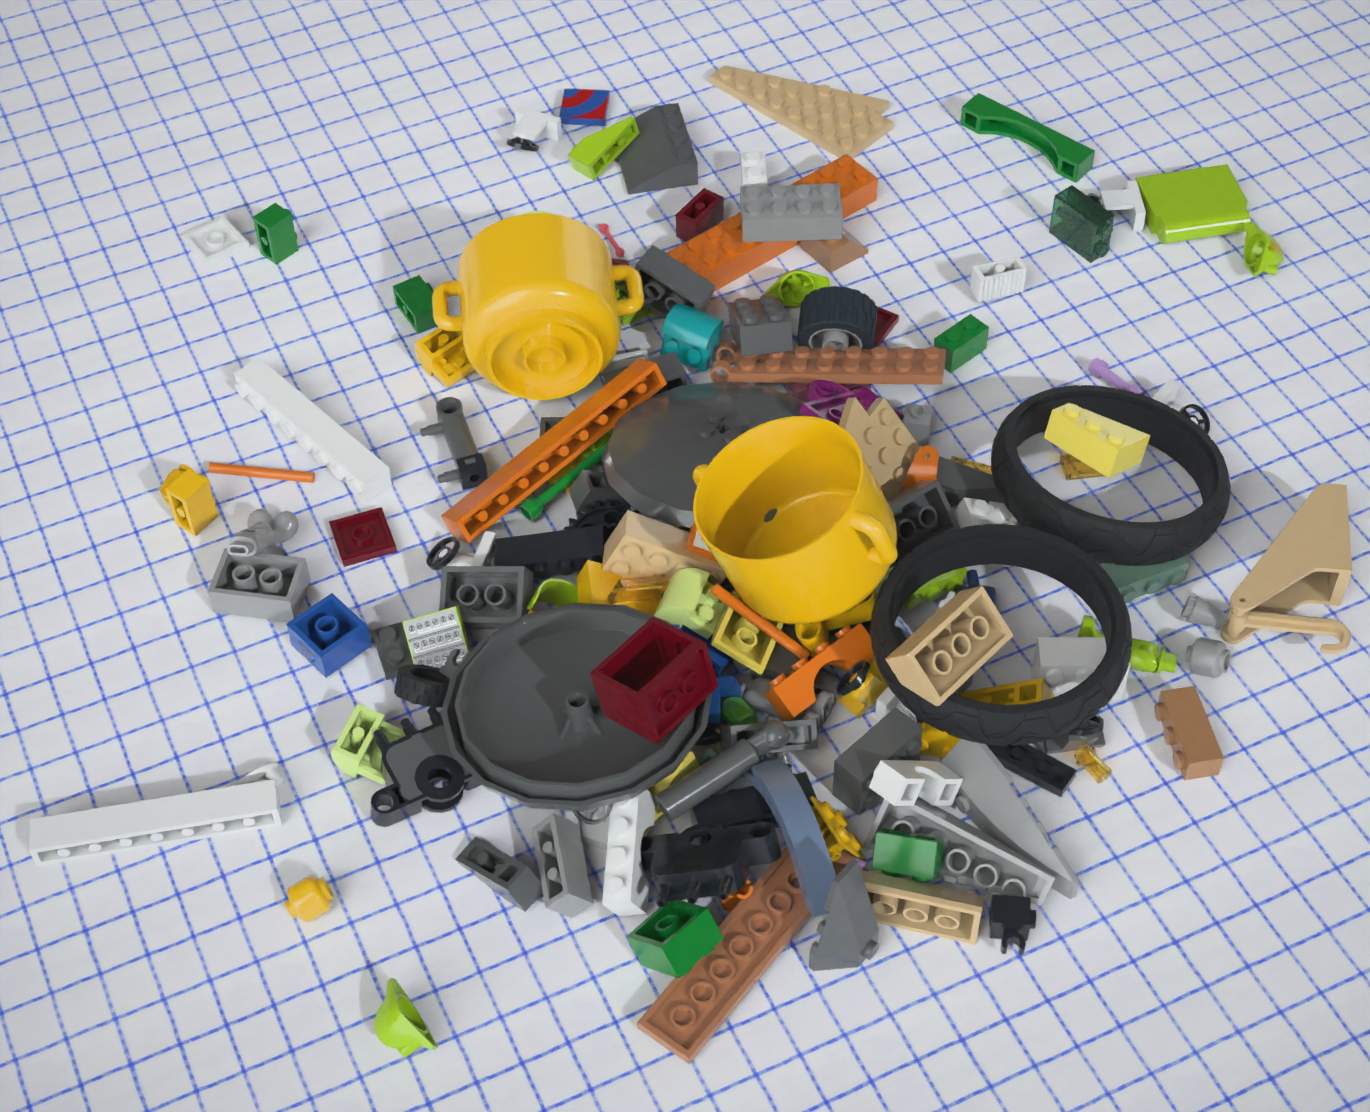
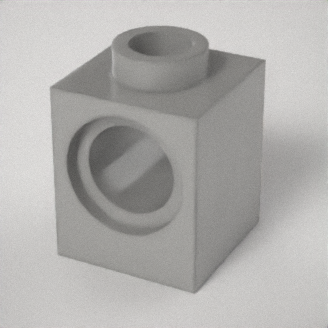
(918, 422)

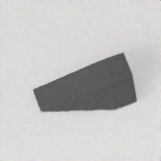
(849, 925)

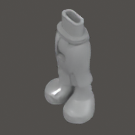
(263, 533)
(753, 694)

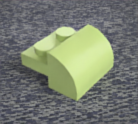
(690, 603)
(356, 746)

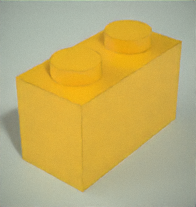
(192, 502)

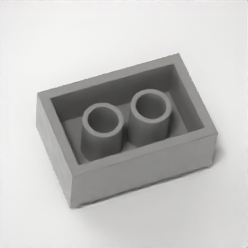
(259, 586)

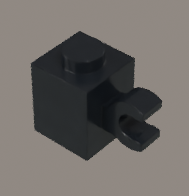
(1011, 920)

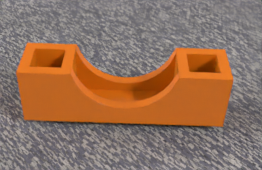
(796, 691)

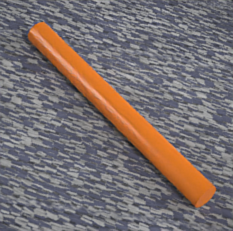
(261, 472)
(760, 622)

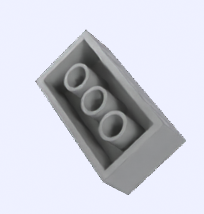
(791, 212)

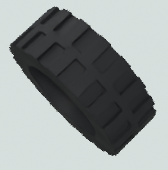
(421, 685)

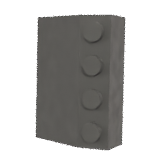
(660, 154)

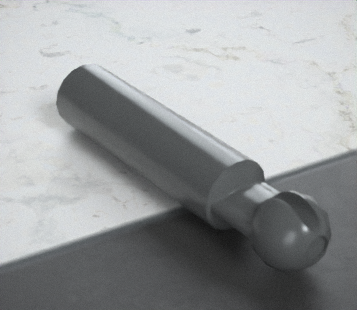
(721, 770)

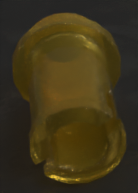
(1092, 763)

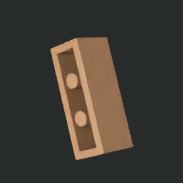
(1189, 733)

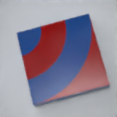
(584, 107)

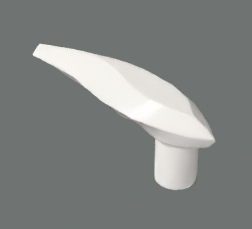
(260, 773)

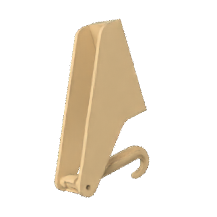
(1300, 567)

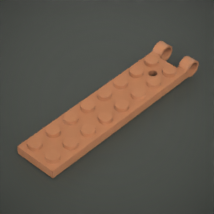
(843, 367)
(753, 939)

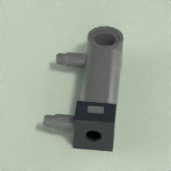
(470, 463)

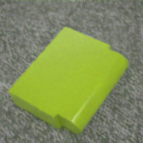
(1193, 204)

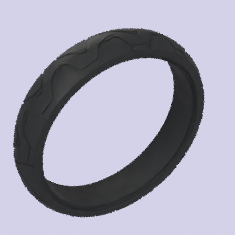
(1099, 536)
(1020, 548)

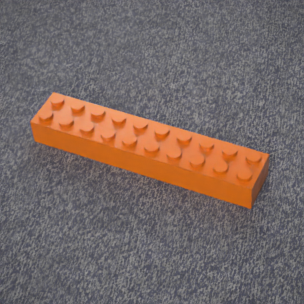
(724, 257)

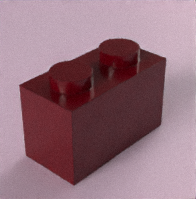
(699, 214)

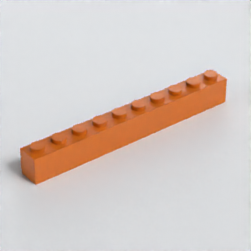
(552, 451)

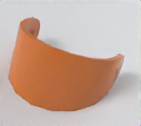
(922, 467)

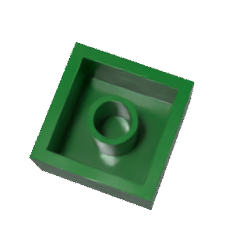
(675, 938)

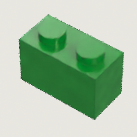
(275, 233)
(415, 302)
(962, 341)
(908, 854)

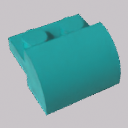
(691, 335)

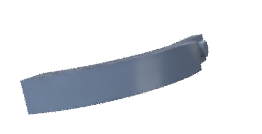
(798, 828)

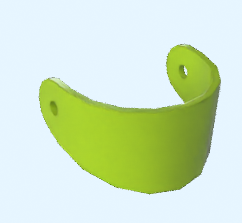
(555, 592)

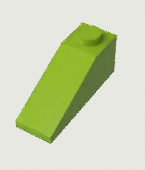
(600, 149)

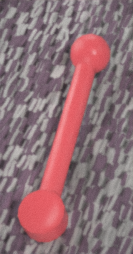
(604, 228)

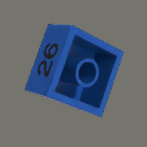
(329, 635)

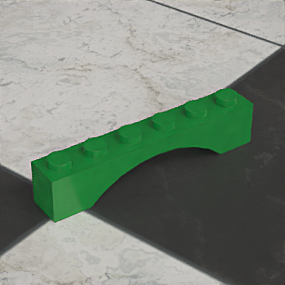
(1065, 154)

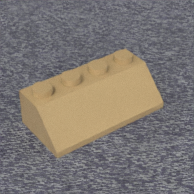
(950, 646)
(924, 907)

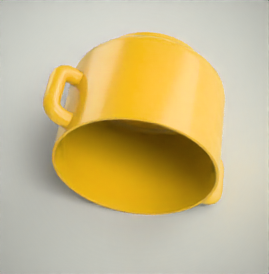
(538, 304)
(829, 527)

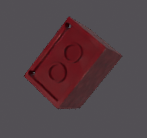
(654, 679)

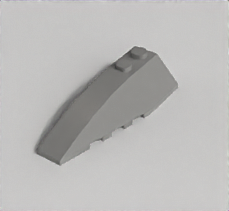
(1001, 814)
(968, 853)

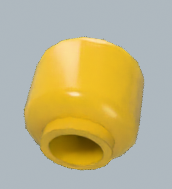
(309, 898)

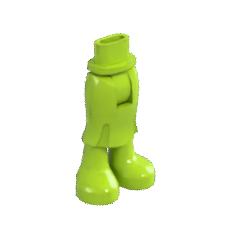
(1144, 654)

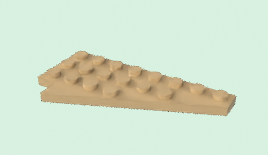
(824, 115)
(883, 442)

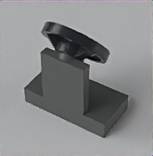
(1087, 734)

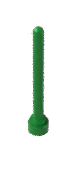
(532, 507)

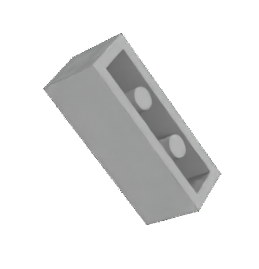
(562, 866)

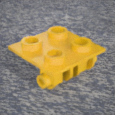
(834, 831)

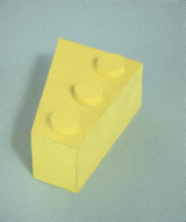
(1096, 439)

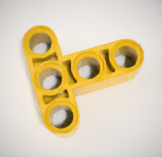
(814, 634)

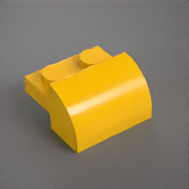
(444, 356)

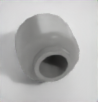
(1208, 657)

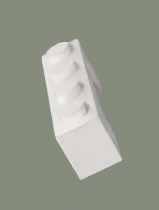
(624, 880)

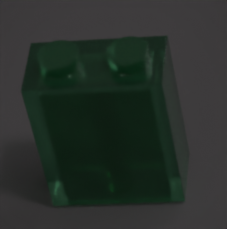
(1081, 223)

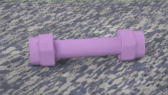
(1100, 369)

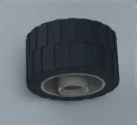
(837, 319)

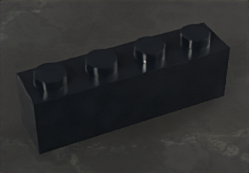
(554, 551)
(741, 807)

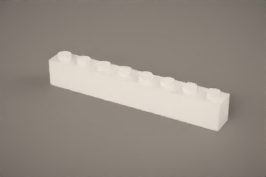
(313, 429)
(154, 822)

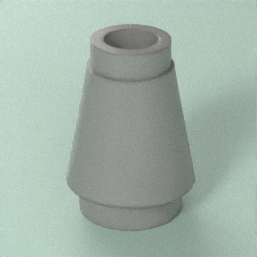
(1202, 613)

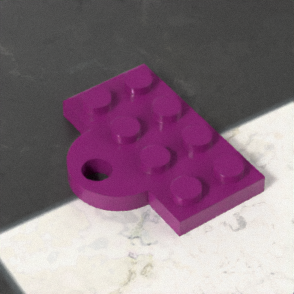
(829, 398)

